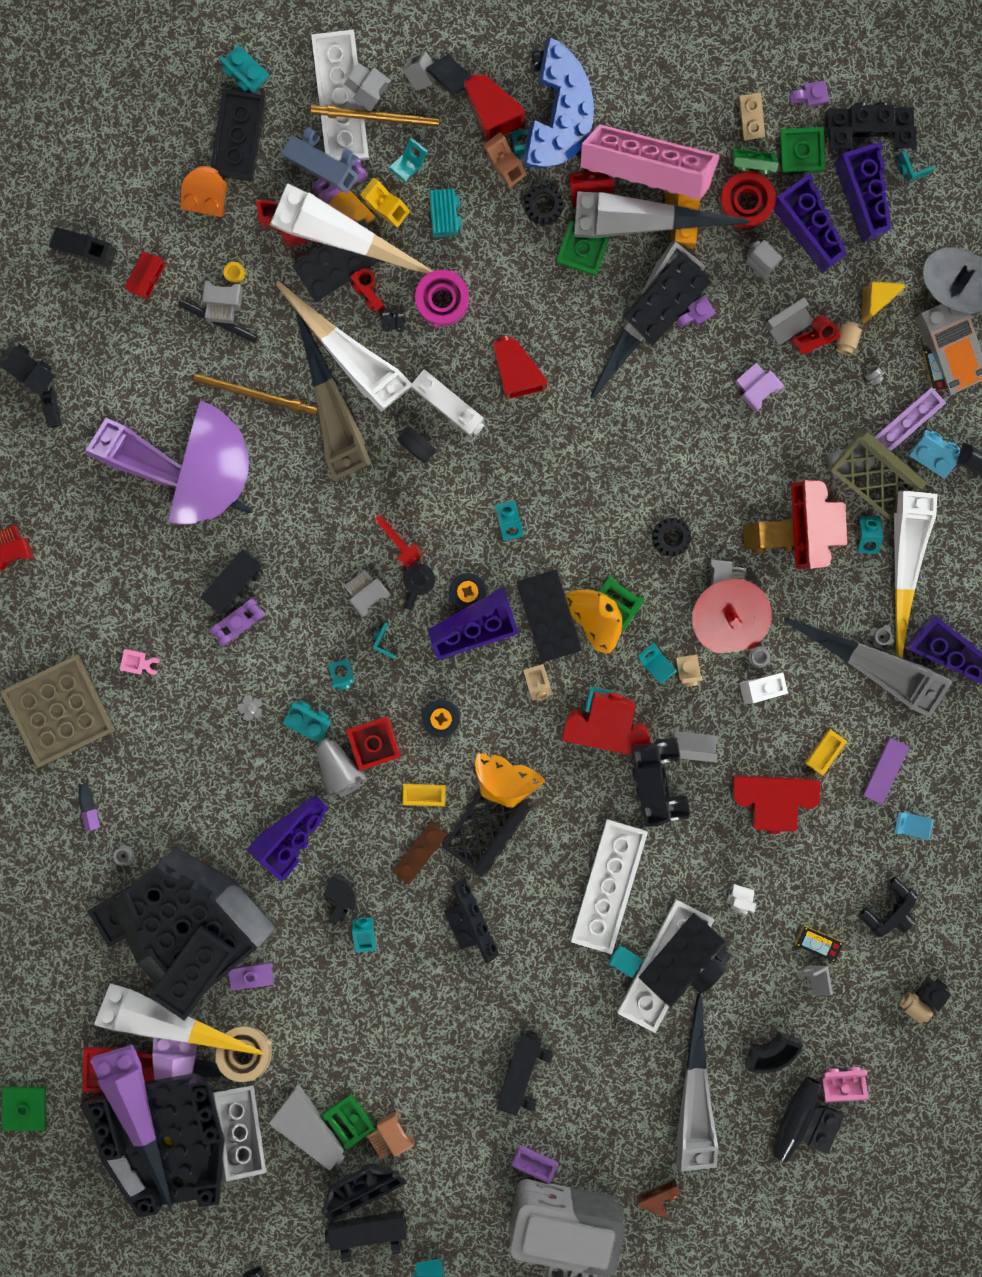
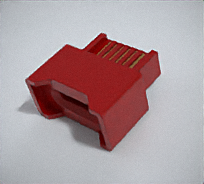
(13, 547)

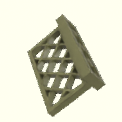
(885, 457)

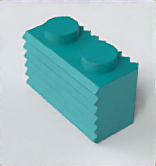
(444, 213)

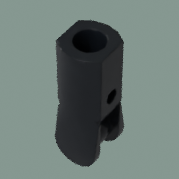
(51, 410)

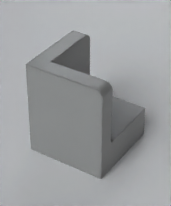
(416, 71)

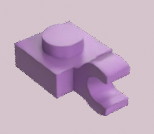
(812, 93)
(698, 312)

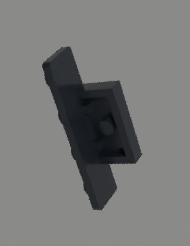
(468, 922)

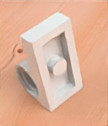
(763, 688)

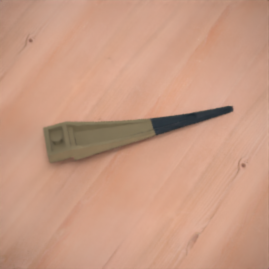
(340, 434)

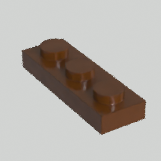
(419, 853)

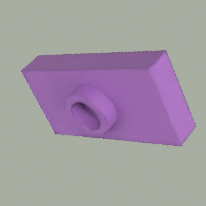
(251, 976)
(534, 1164)

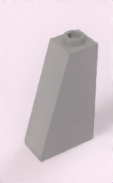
(303, 1125)

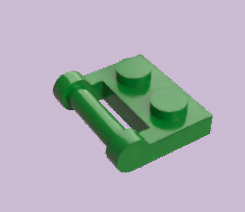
(627, 614)
(353, 1117)

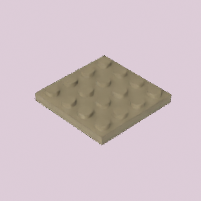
(57, 711)

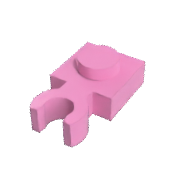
(135, 661)

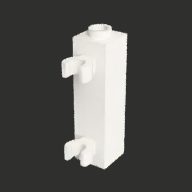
(448, 403)

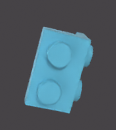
(936, 453)

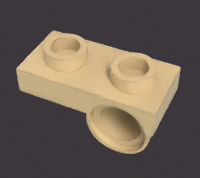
(751, 116)

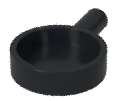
(418, 580)

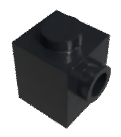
(934, 993)

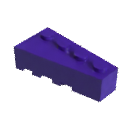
(865, 189)
(810, 223)

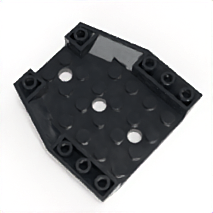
(192, 895)
(197, 1152)

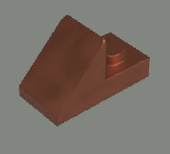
(653, 1199)

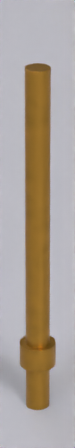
(334, 112)
(294, 405)

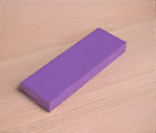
(885, 770)

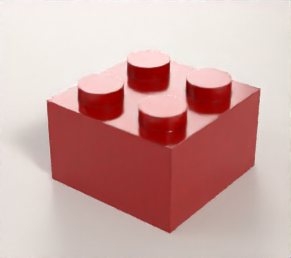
(374, 743)

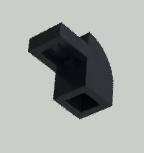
(344, 894)
(712, 972)

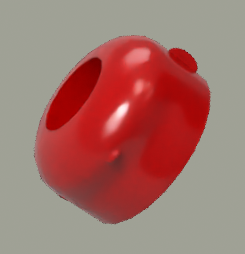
(752, 184)

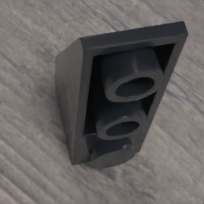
(83, 247)

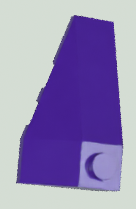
(281, 842)

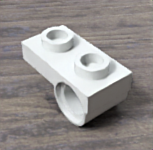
(741, 899)

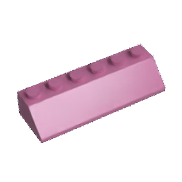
(649, 161)

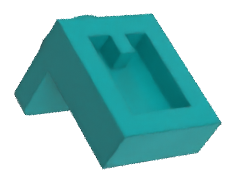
(364, 934)

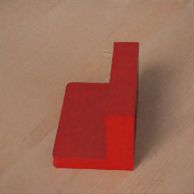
(590, 182)
(145, 275)

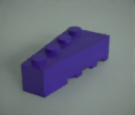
(474, 626)
(947, 648)

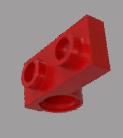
(372, 300)
(816, 337)

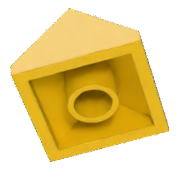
(876, 296)

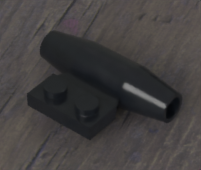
(806, 1122)

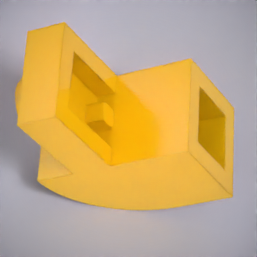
(384, 203)

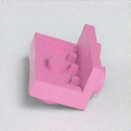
(844, 1085)

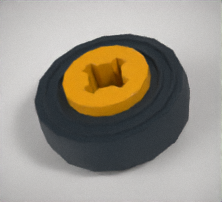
(469, 585)
(442, 711)

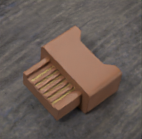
(390, 1137)

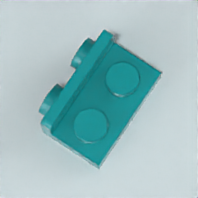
(244, 69)
(306, 721)

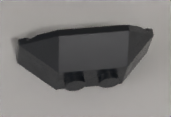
(360, 1189)

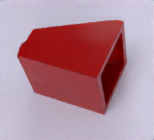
(492, 107)
(516, 369)

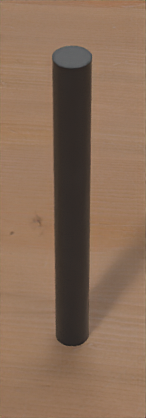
(230, 327)

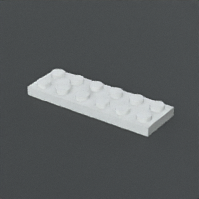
(334, 61)
(609, 886)
(640, 1002)

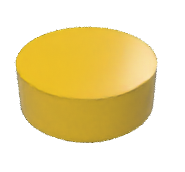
(234, 272)

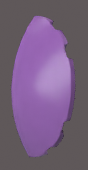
(211, 470)

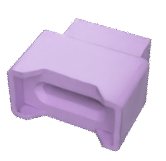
(757, 386)

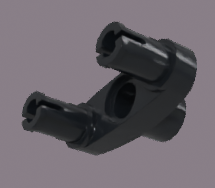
(898, 917)

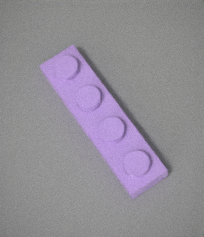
(910, 419)

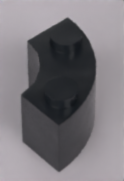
(26, 369)
(774, 1054)

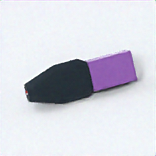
(87, 805)

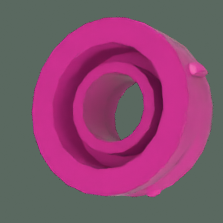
(435, 282)

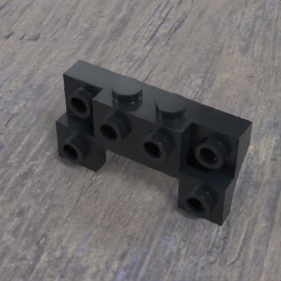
(871, 121)
(653, 784)

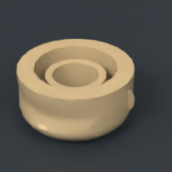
(240, 1072)

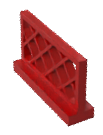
(410, 554)

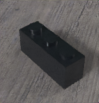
(233, 582)

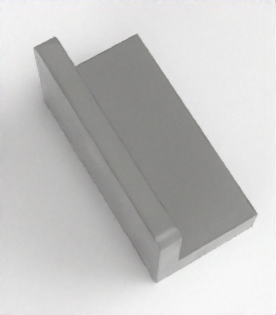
(789, 322)
(697, 746)

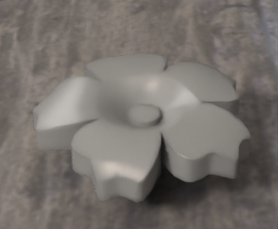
(250, 708)

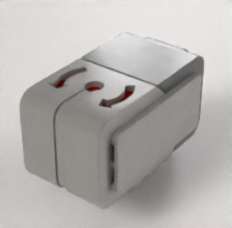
(566, 1229)

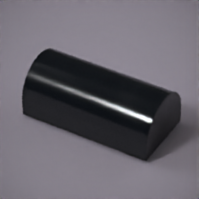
(970, 459)

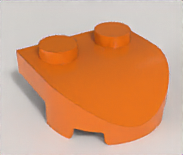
(204, 192)

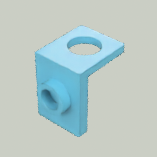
(914, 825)

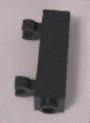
(519, 1073)
(367, 1231)

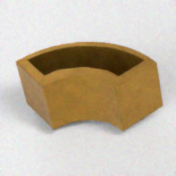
(768, 535)

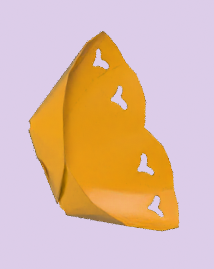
(596, 618)
(505, 783)

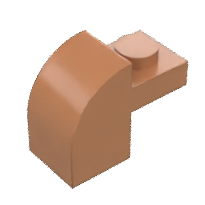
(503, 160)

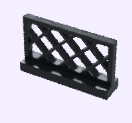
(498, 842)

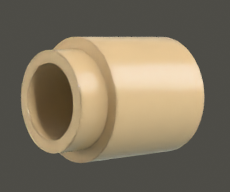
(849, 339)
(916, 1007)

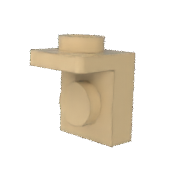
(688, 670)
(538, 682)

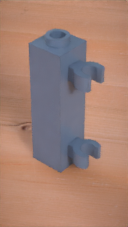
(319, 164)

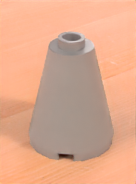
(338, 770)

